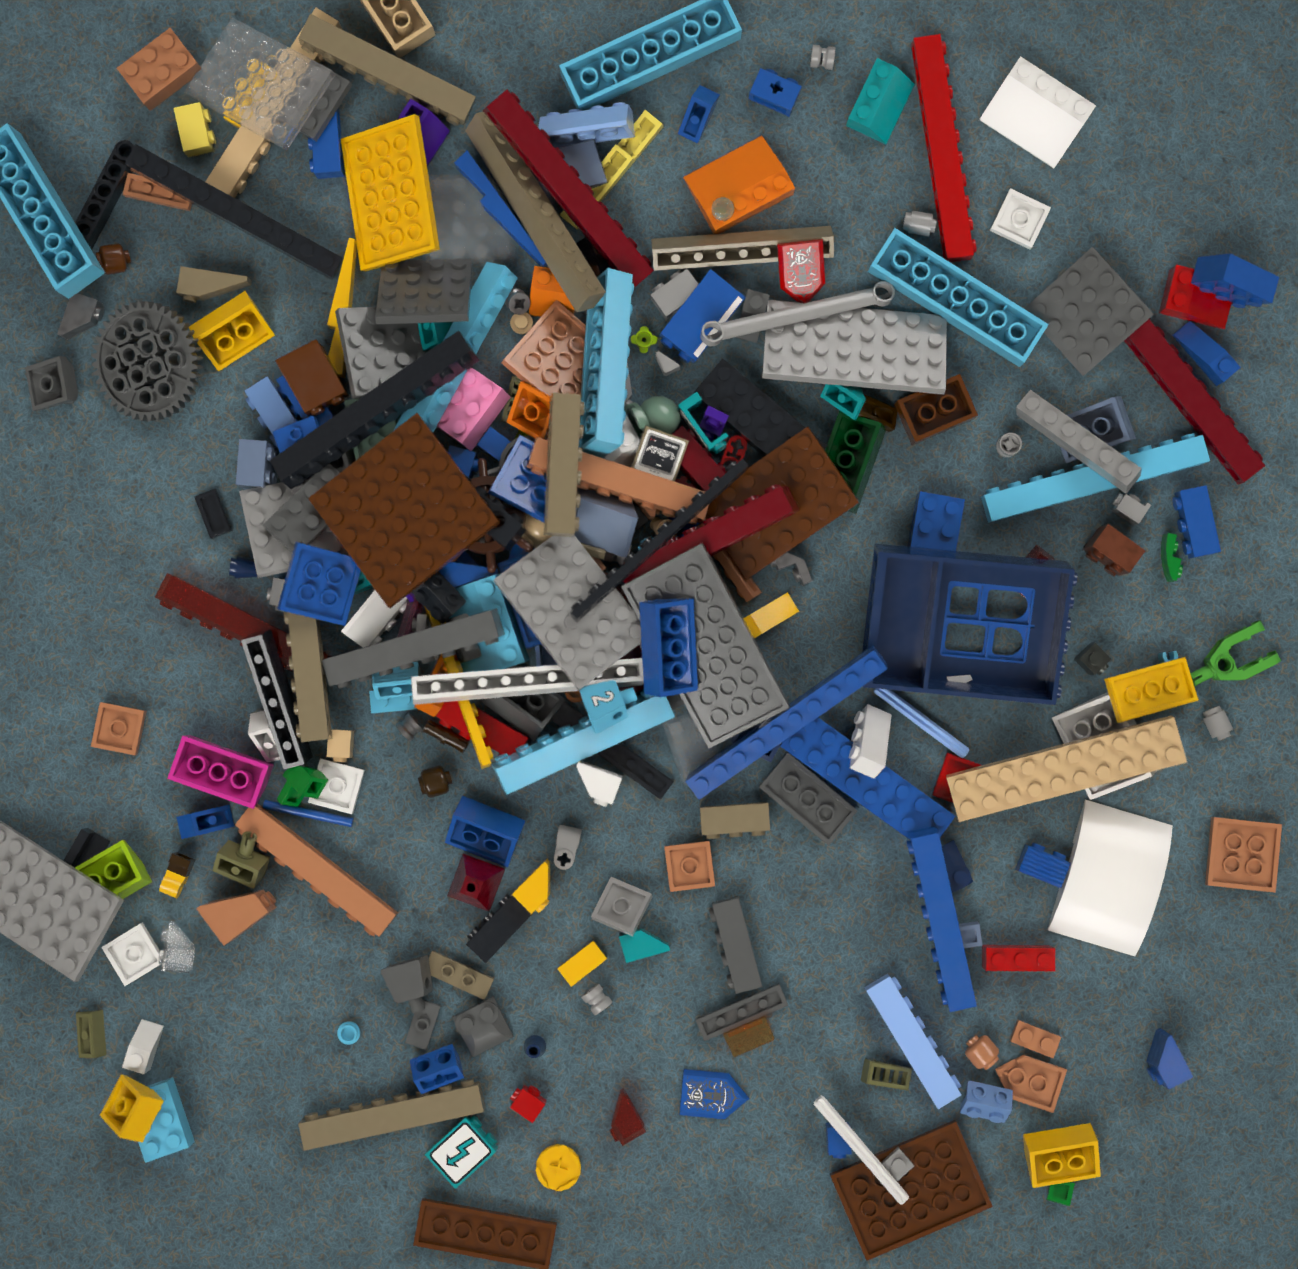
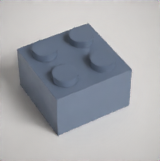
(254, 464)

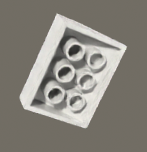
(1037, 112)
(1090, 720)

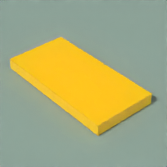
(1151, 689)

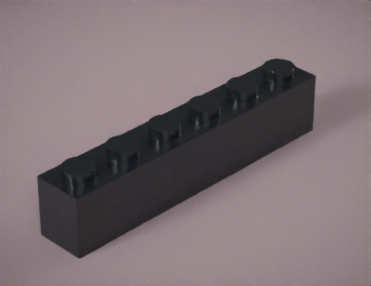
(276, 697)

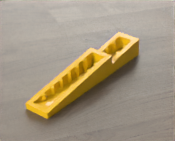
(342, 299)

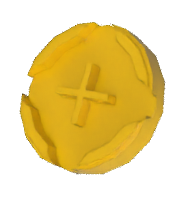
(558, 1167)

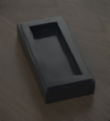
(213, 513)

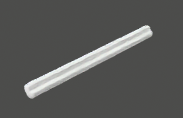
(861, 1150)

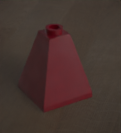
(480, 873)

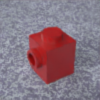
(527, 1102)

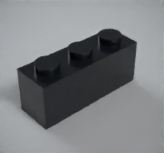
(497, 928)

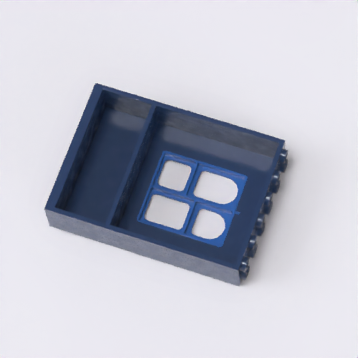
(911, 617)

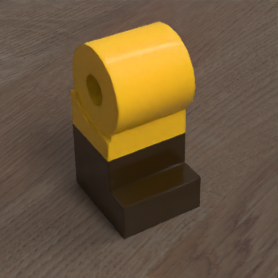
(176, 874)

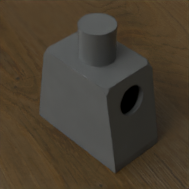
(409, 981)

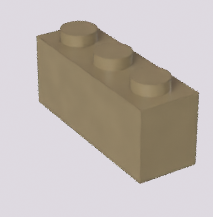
(734, 819)

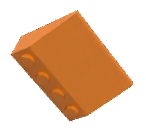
(746, 176)

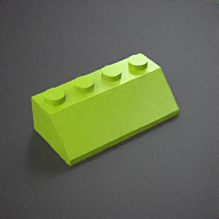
(117, 870)

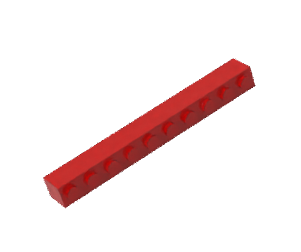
(942, 148)

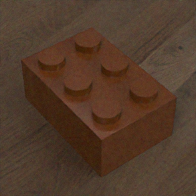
(932, 414)

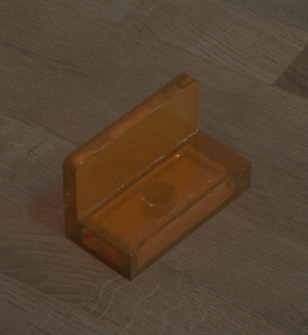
(749, 1036)

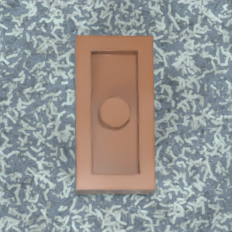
(1035, 1038)

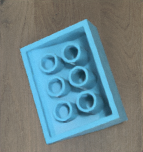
(510, 650)

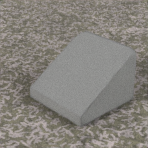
(666, 364)

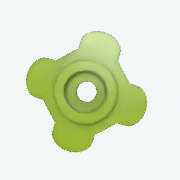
(644, 333)

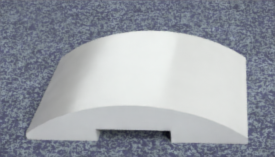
(1112, 878)

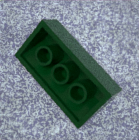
(854, 450)

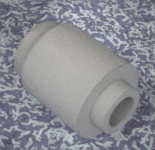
(919, 223)
(1217, 723)

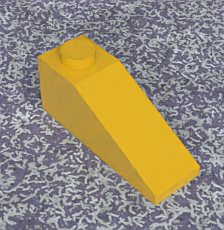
(771, 615)

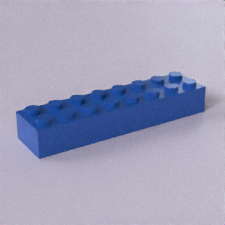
(885, 795)

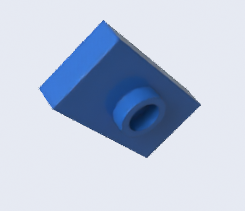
(294, 432)

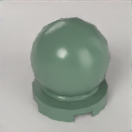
(654, 412)

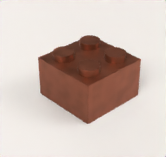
(1113, 550)

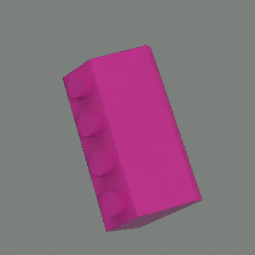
(220, 771)

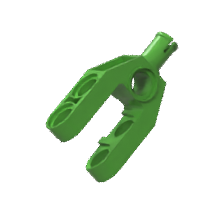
(1230, 672)

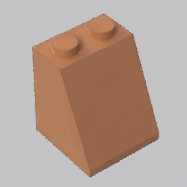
(236, 914)

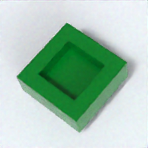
(1061, 1193)

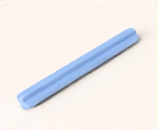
(923, 721)

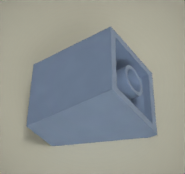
(605, 522)

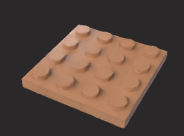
(551, 353)

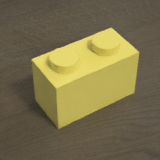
(194, 129)

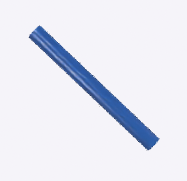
(308, 813)

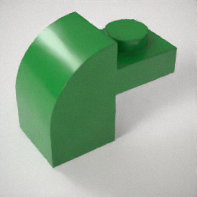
(301, 783)

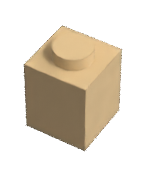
(341, 745)

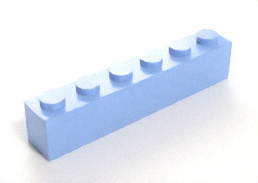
(912, 1040)

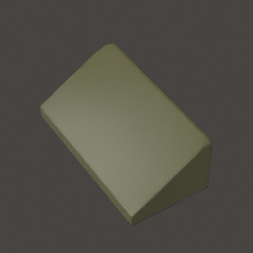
(91, 1034)

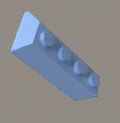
(597, 124)

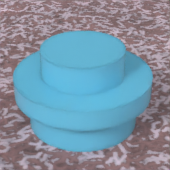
(348, 1032)

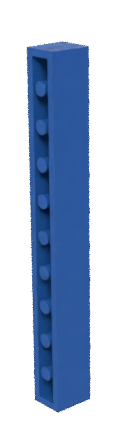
(786, 723)

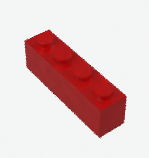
(498, 734)

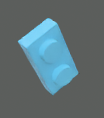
(390, 704)

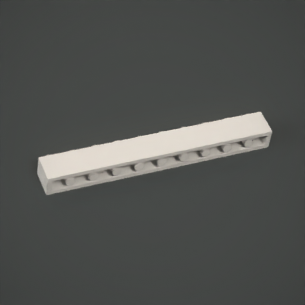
(514, 682)

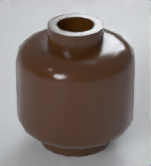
(113, 258)

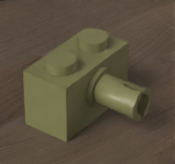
(241, 861)

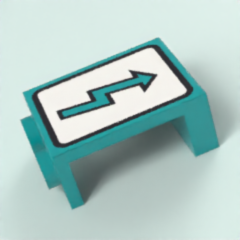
(687, 407)
(462, 1150)

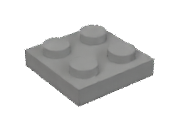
(621, 906)

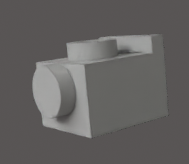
(1129, 508)

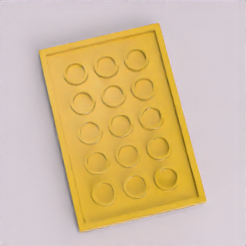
(390, 193)

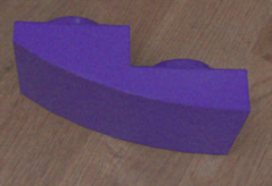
(713, 423)

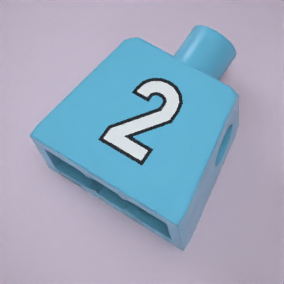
(606, 704)

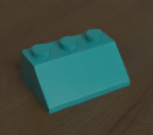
(880, 101)

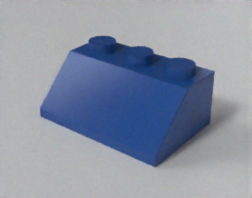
(484, 831)

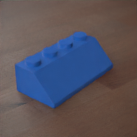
(668, 646)

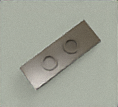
(459, 975)

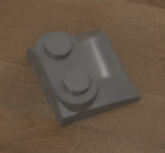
(51, 383)
(482, 1026)

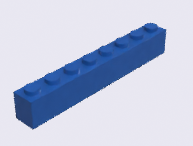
(942, 918)

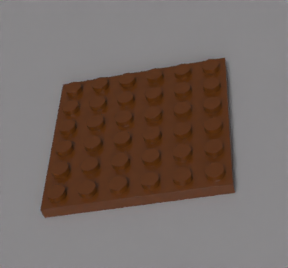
(403, 510)

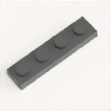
(741, 1012)

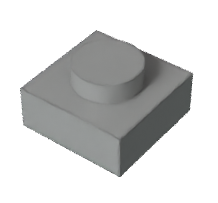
(897, 1163)

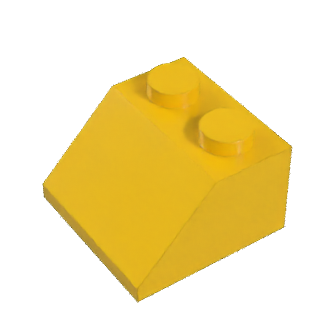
(535, 889)
(131, 1109)

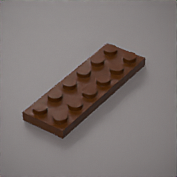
(485, 1234)

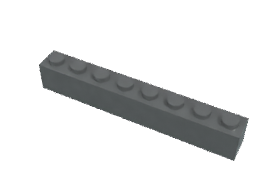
(413, 647)

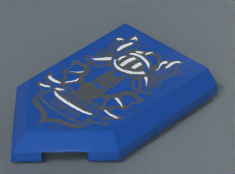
(710, 1094)

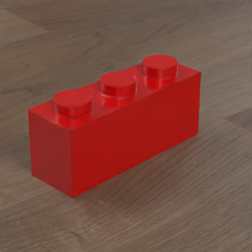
(1018, 958)

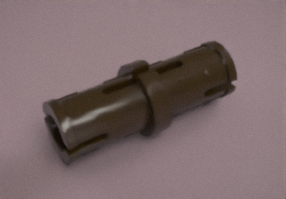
(446, 736)

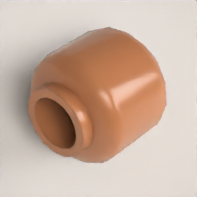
(982, 1052)

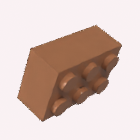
(159, 69)

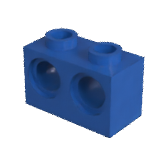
(436, 1068)

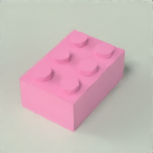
(472, 409)

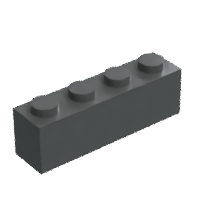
(736, 944)

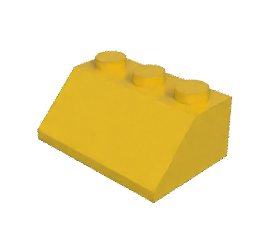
(231, 331)
(1062, 1155)

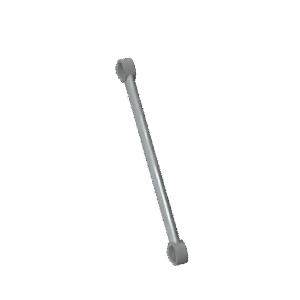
(797, 313)

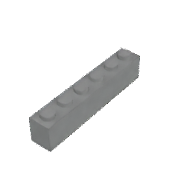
(1078, 441)

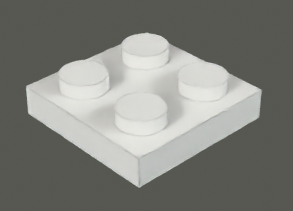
(1020, 219)
(342, 786)
(132, 954)

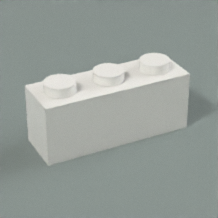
(870, 741)

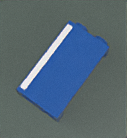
(709, 301)

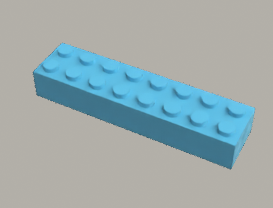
(650, 52)
(44, 217)
(958, 297)
(606, 365)
(576, 743)

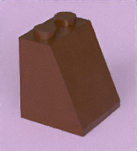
(312, 378)

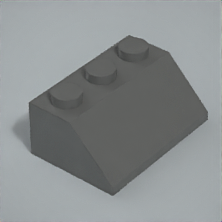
(526, 712)

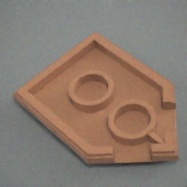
(1033, 1081)

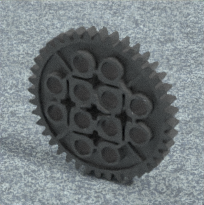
(113, 346)

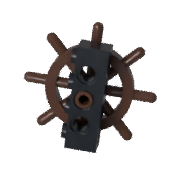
(504, 534)

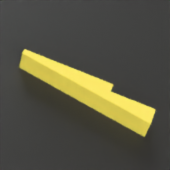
(624, 155)

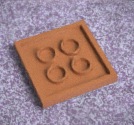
(1243, 854)

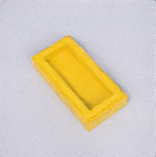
(582, 963)

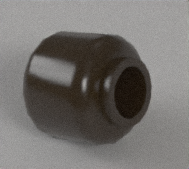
(434, 781)

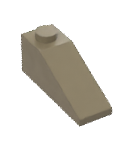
(205, 284)

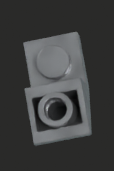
(800, 572)

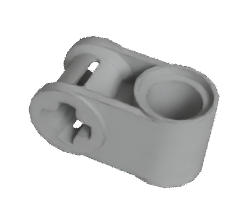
(566, 842)

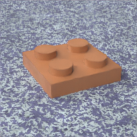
(118, 728)
(689, 866)

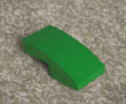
(1170, 564)

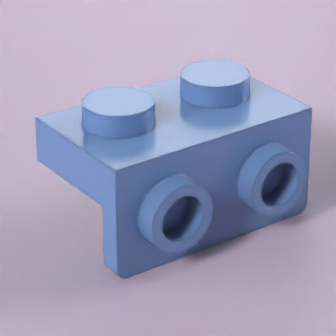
(987, 1102)

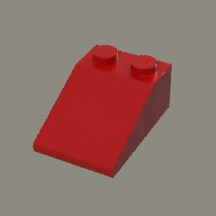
(1189, 303)

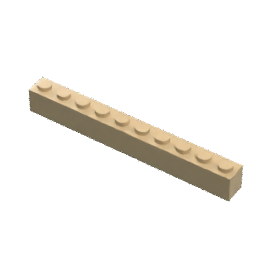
(246, 146)

